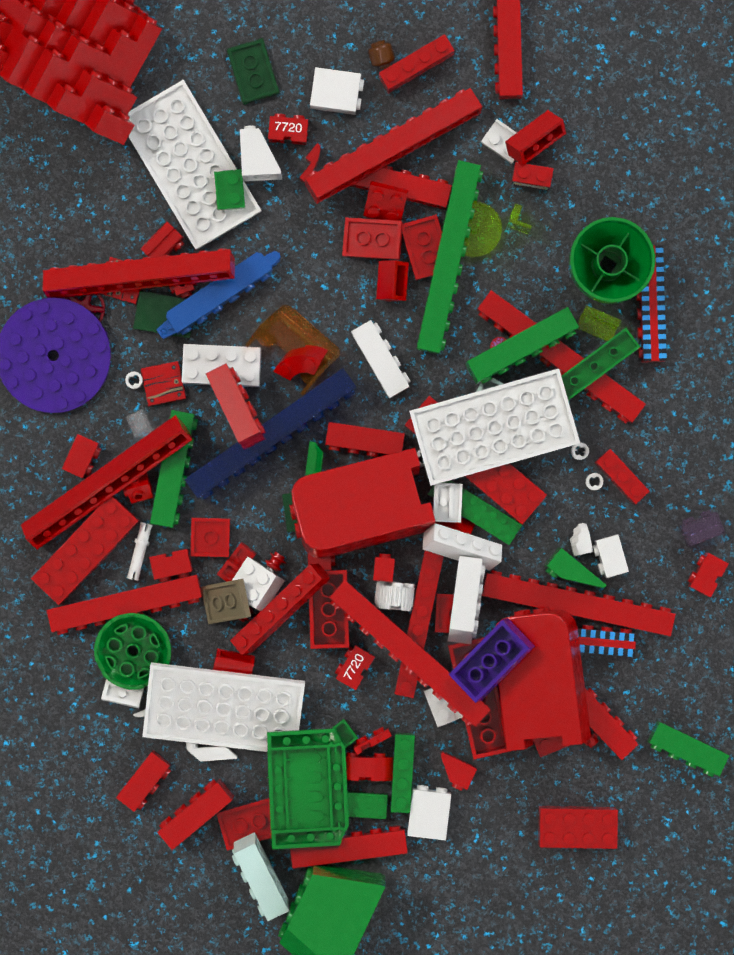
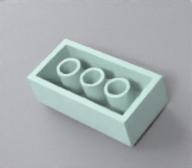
(260, 876)

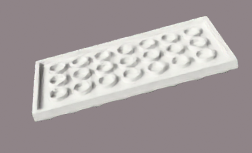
(182, 159)
(494, 427)
(219, 706)

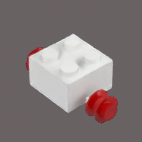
(260, 582)

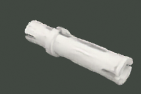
(139, 551)

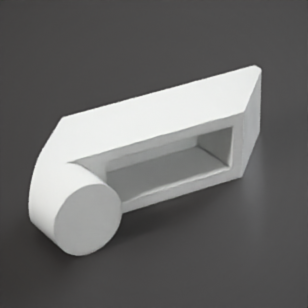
(210, 753)

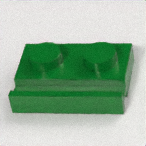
(229, 189)

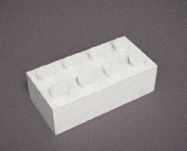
(204, 358)
(466, 600)

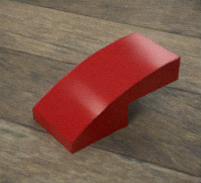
(313, 159)
(235, 561)

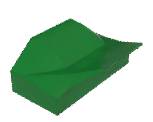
(314, 459)

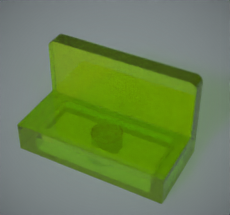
(514, 223)
(598, 323)

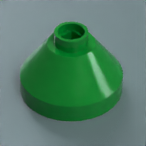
(622, 244)

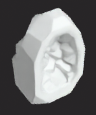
(581, 540)

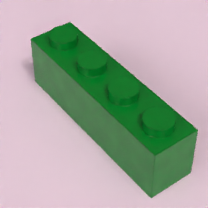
(688, 748)
(402, 772)

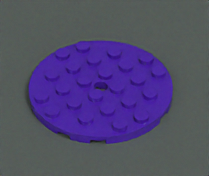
(81, 348)

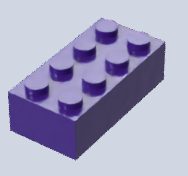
(491, 660)

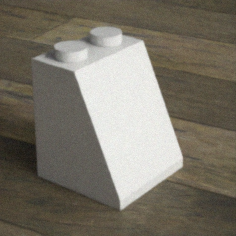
(256, 157)

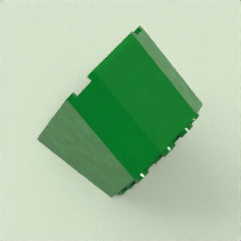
(331, 911)

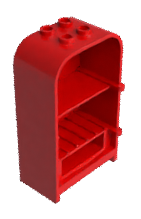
(359, 505)
(547, 687)

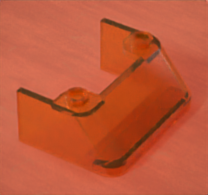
(293, 331)

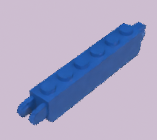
(217, 293)

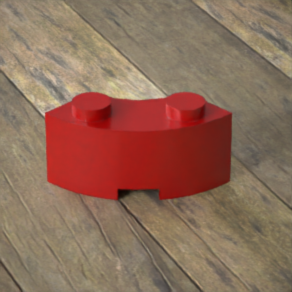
(301, 360)
(369, 767)

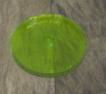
(484, 231)

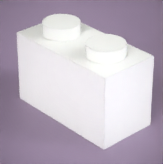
(611, 556)

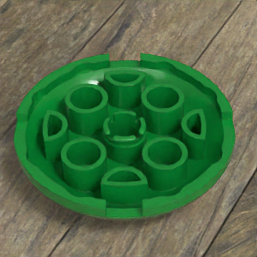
(113, 651)

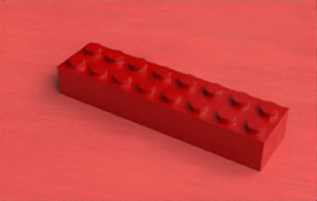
(502, 485)

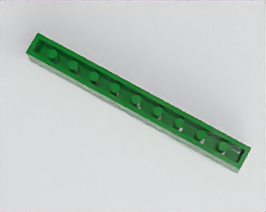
(448, 257)

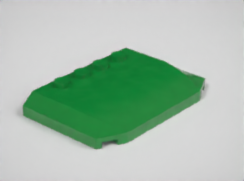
(307, 788)

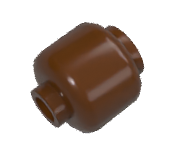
(381, 54)

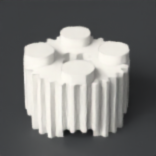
(394, 595)

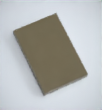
(225, 601)

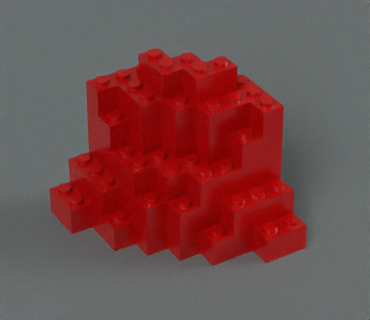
(78, 57)

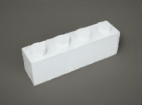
(380, 360)
(455, 543)

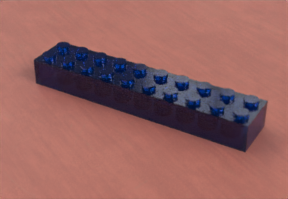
(277, 429)

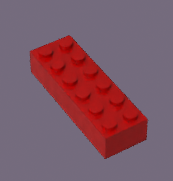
(85, 550)
(488, 735)

